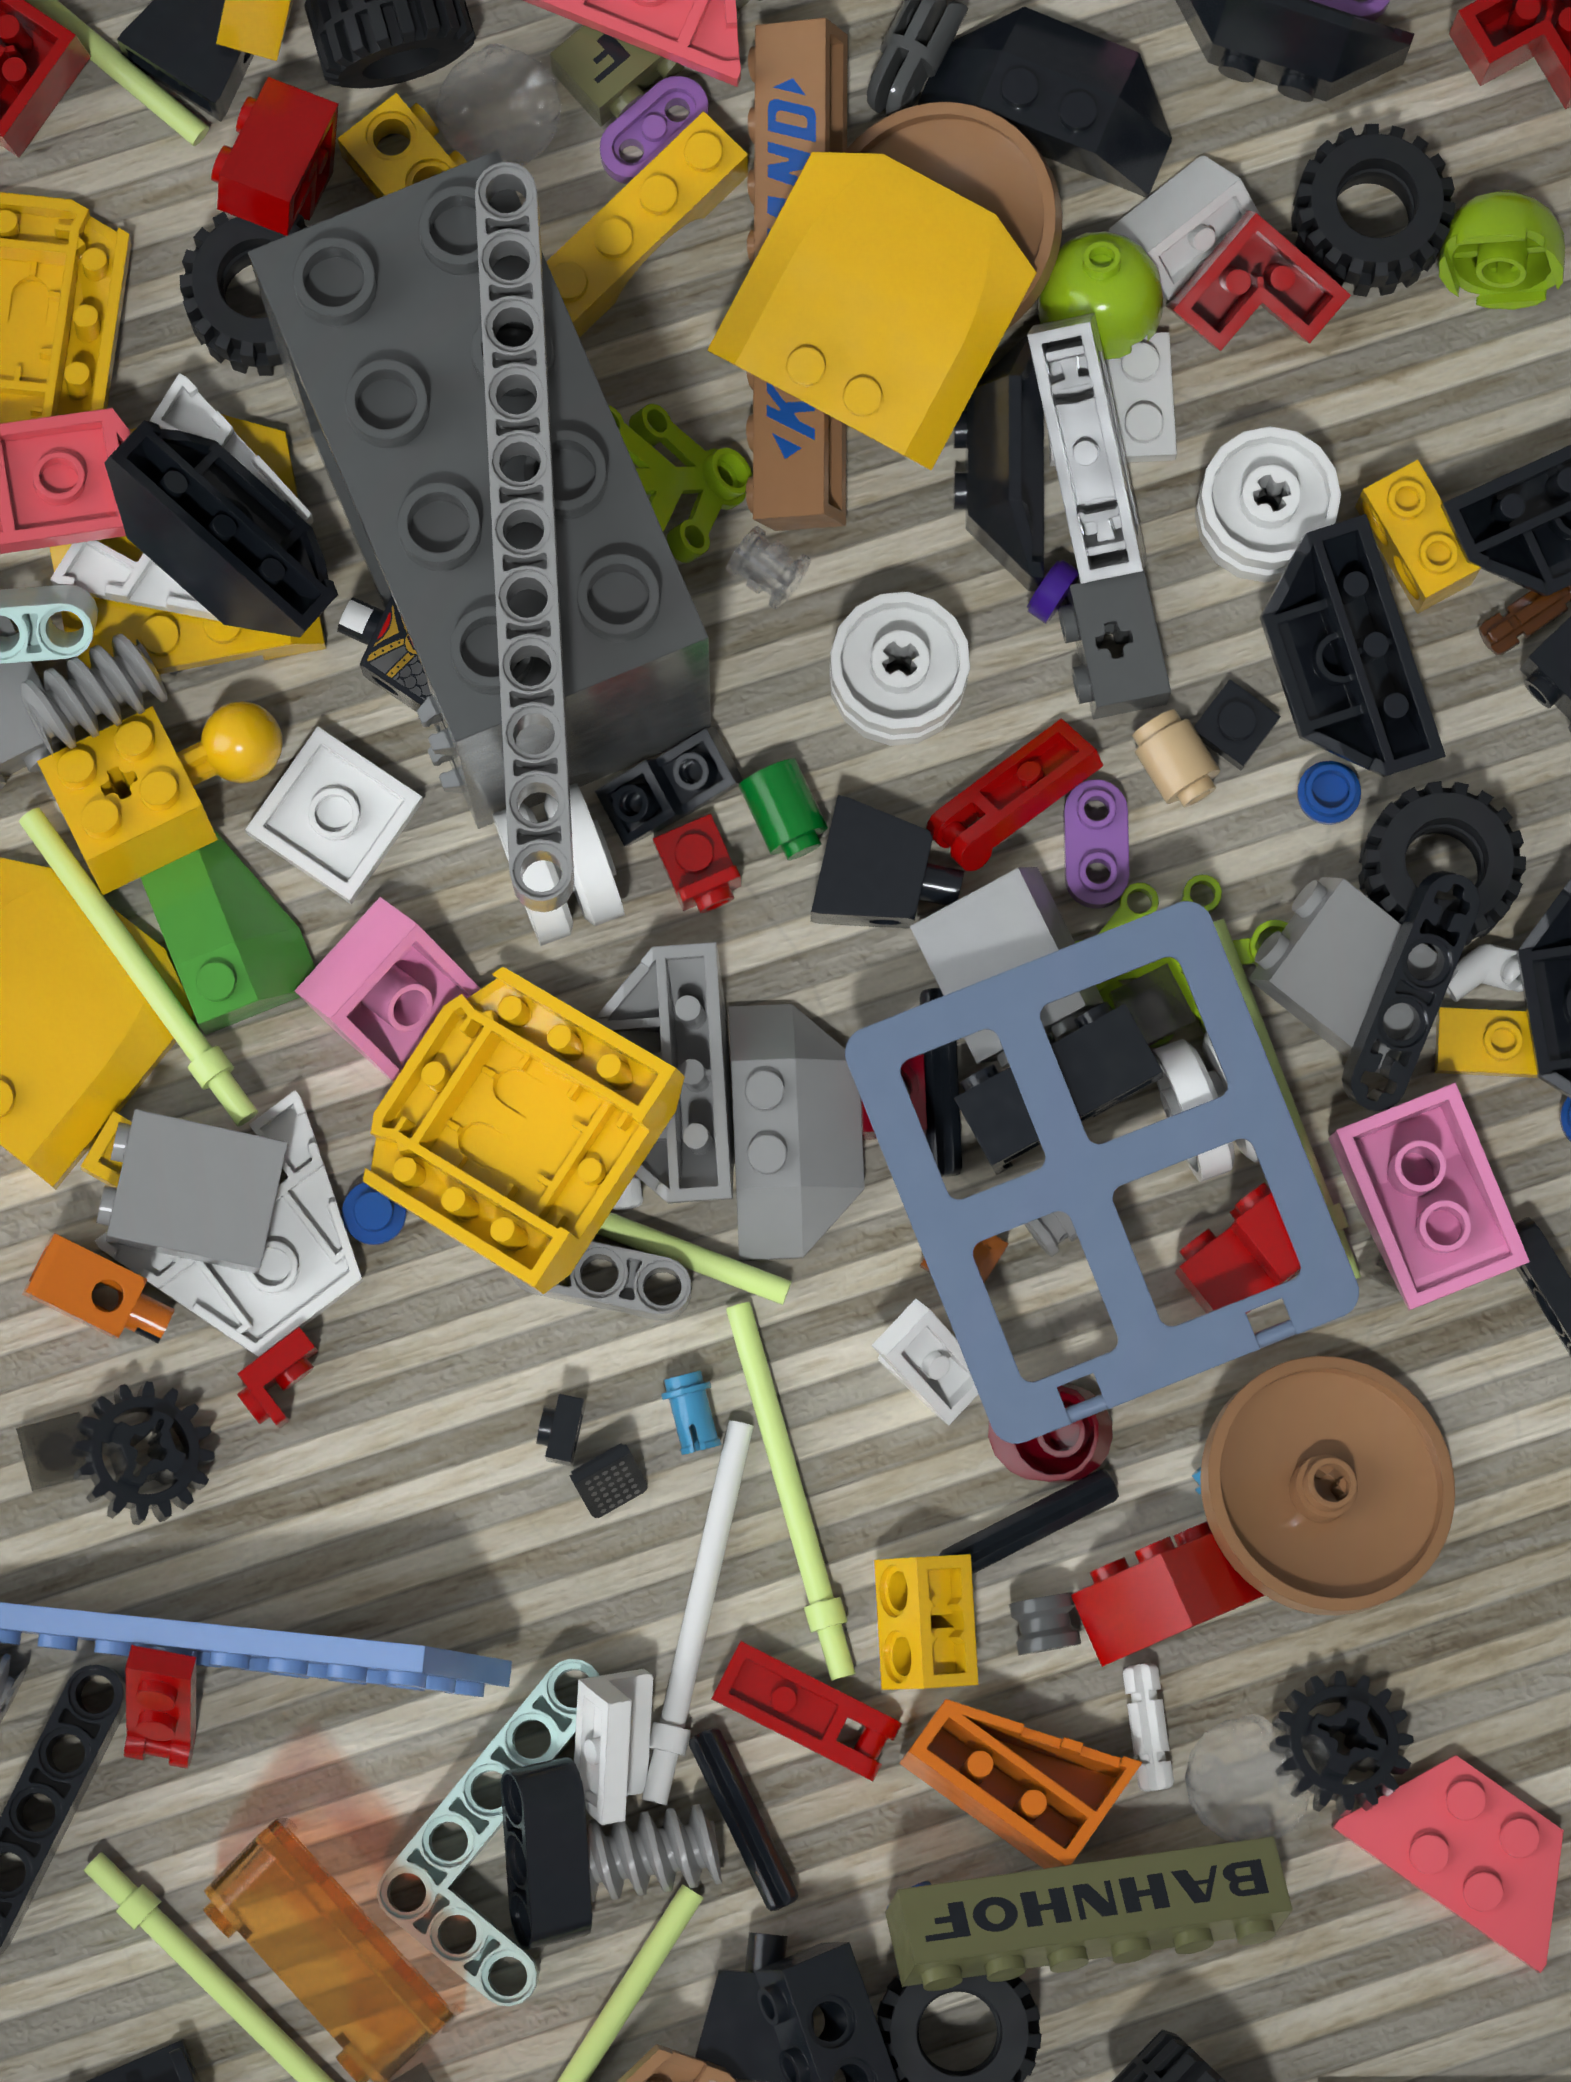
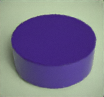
(1052, 591)

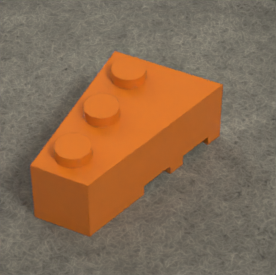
(1019, 1782)

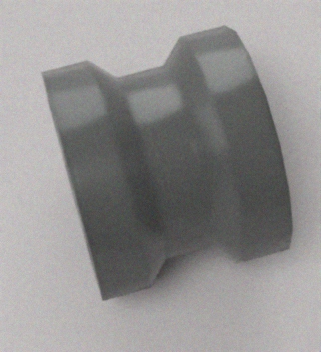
(1045, 1624)

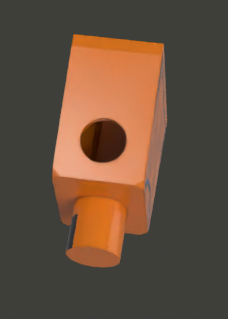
(66, 1283)

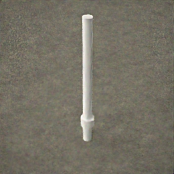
(669, 1735)

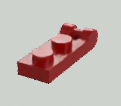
(1013, 794)
(160, 1705)
(803, 1709)

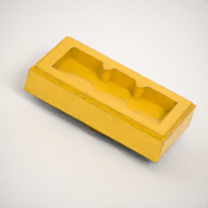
(1484, 1043)

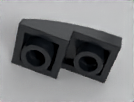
(669, 786)

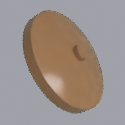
(987, 164)
(1327, 1485)

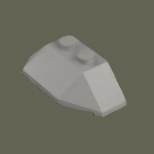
(679, 1014)
(792, 1131)

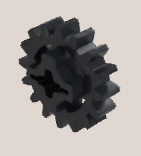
(166, 1461)
(1316, 1734)

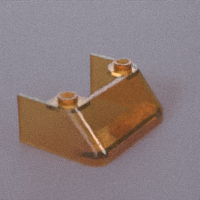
(328, 1953)

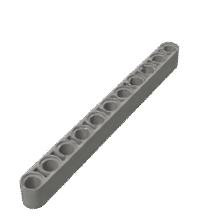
(520, 502)

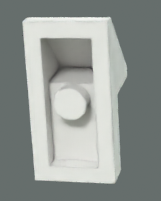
(927, 1361)

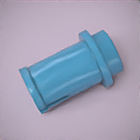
(691, 1412)

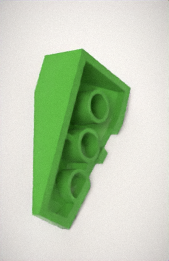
(226, 936)

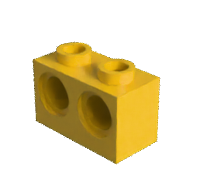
(390, 173)
(1416, 536)
(926, 1622)

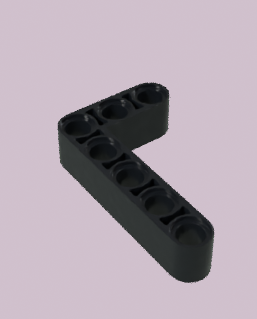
(63, 1788)

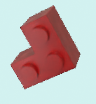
(1509, 32)
(35, 70)
(278, 157)
(1255, 269)
(1242, 1259)
(1159, 1595)

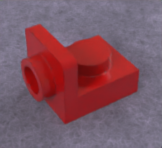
(698, 865)
(281, 1364)

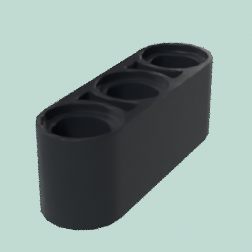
(546, 1853)

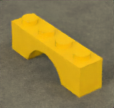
(661, 199)

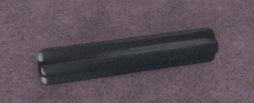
(941, 1108)
(1037, 1520)
(743, 1819)

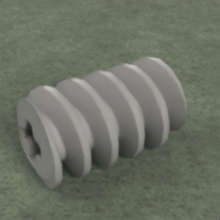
(92, 691)
(652, 1852)

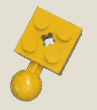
(135, 796)

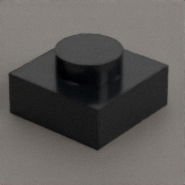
(1236, 724)
(561, 1429)

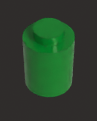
(784, 809)

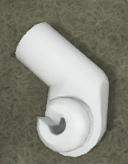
(1488, 966)

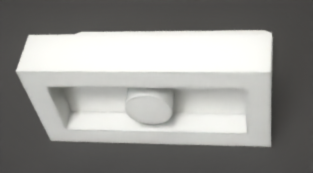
(1186, 220)
(613, 1740)

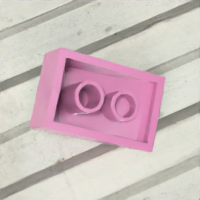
(1429, 1196)

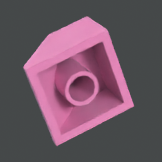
(384, 986)

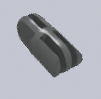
(913, 52)

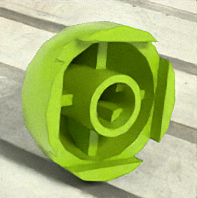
(1503, 250)
(1109, 278)

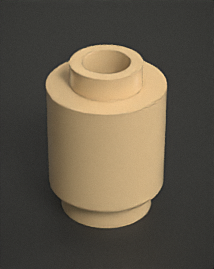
(1176, 759)

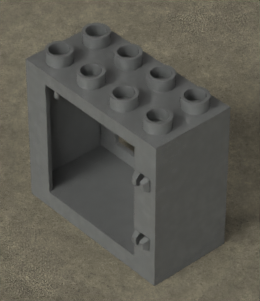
(389, 375)

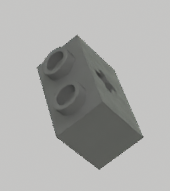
(1120, 609)

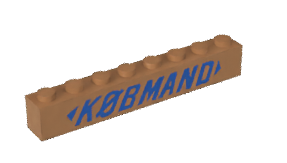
(797, 111)

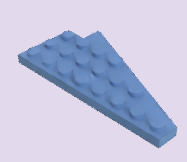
(261, 1649)

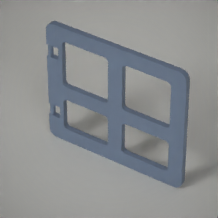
(1084, 1175)

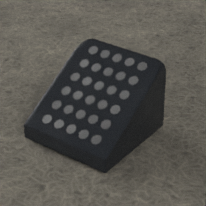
(609, 1480)

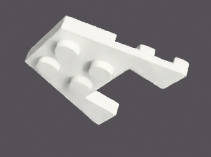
(144, 583)
(304, 1259)

